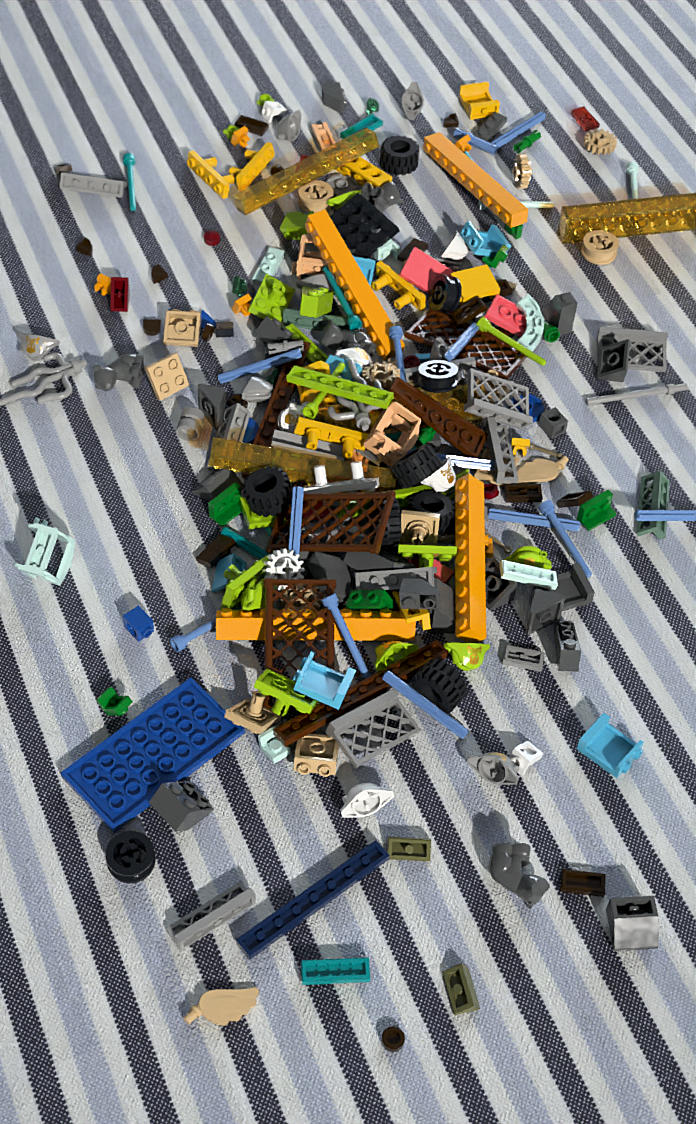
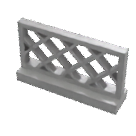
(637, 337)
(501, 414)
(361, 715)

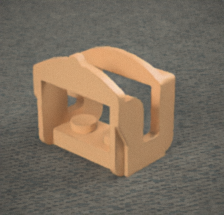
(310, 262)
(406, 440)

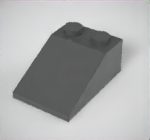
(375, 562)

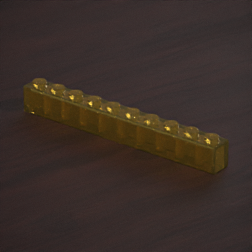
(306, 171)
(298, 466)

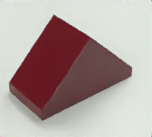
(120, 294)

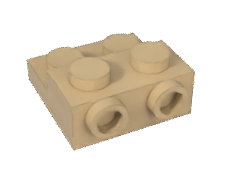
(182, 328)
(316, 755)

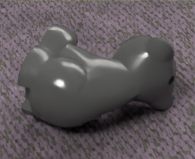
(382, 196)
(334, 337)
(126, 368)
(506, 869)

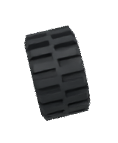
(399, 155)
(416, 466)
(260, 498)
(434, 502)
(393, 529)
(440, 684)

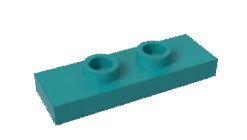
(371, 122)
(335, 971)

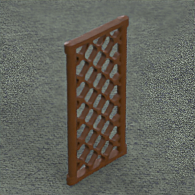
(484, 336)
(331, 545)
(329, 630)

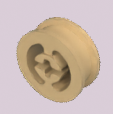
(314, 196)
(600, 247)

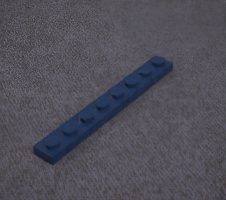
(312, 900)

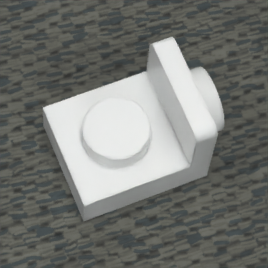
(272, 109)
(525, 755)

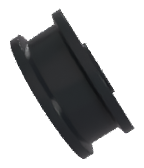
(444, 293)
(438, 376)
(133, 868)

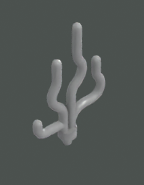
(62, 372)
(358, 413)

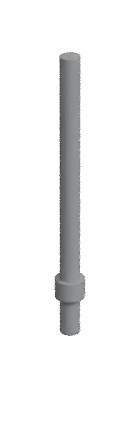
(668, 389)

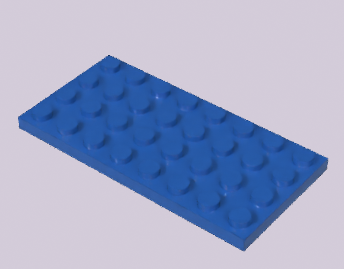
(152, 749)

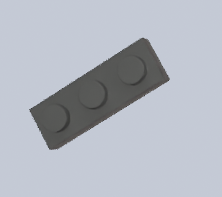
(491, 126)

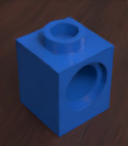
(138, 623)

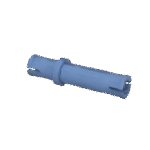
(477, 142)

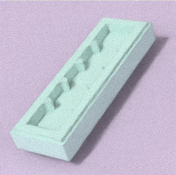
(269, 264)
(528, 574)

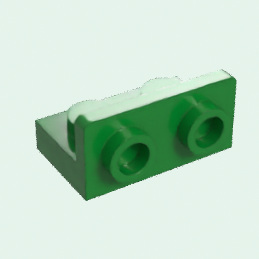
(226, 505)
(596, 511)
(369, 599)

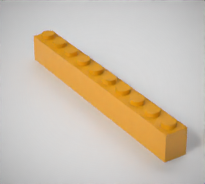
(475, 180)
(352, 282)
(470, 560)
(362, 624)

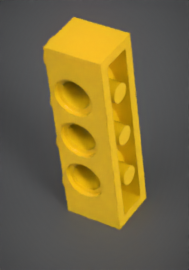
(365, 172)

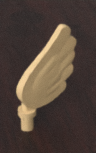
(540, 470)
(223, 1005)

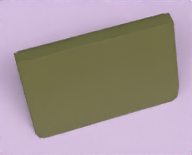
(409, 848)
(460, 989)

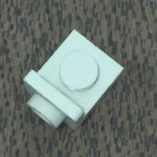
(386, 250)
(272, 746)

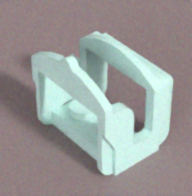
(41, 552)

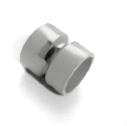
(190, 424)

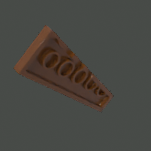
(448, 424)

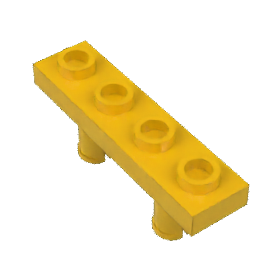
(257, 163)
(204, 170)
(406, 290)
(330, 433)

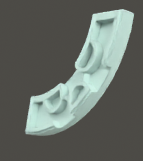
(534, 322)

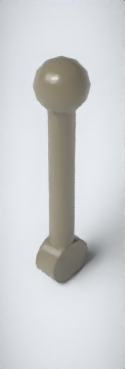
(532, 447)
(507, 549)

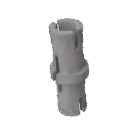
(285, 346)

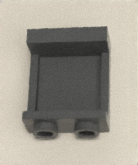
(574, 587)

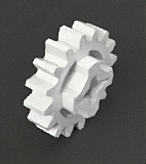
(283, 560)

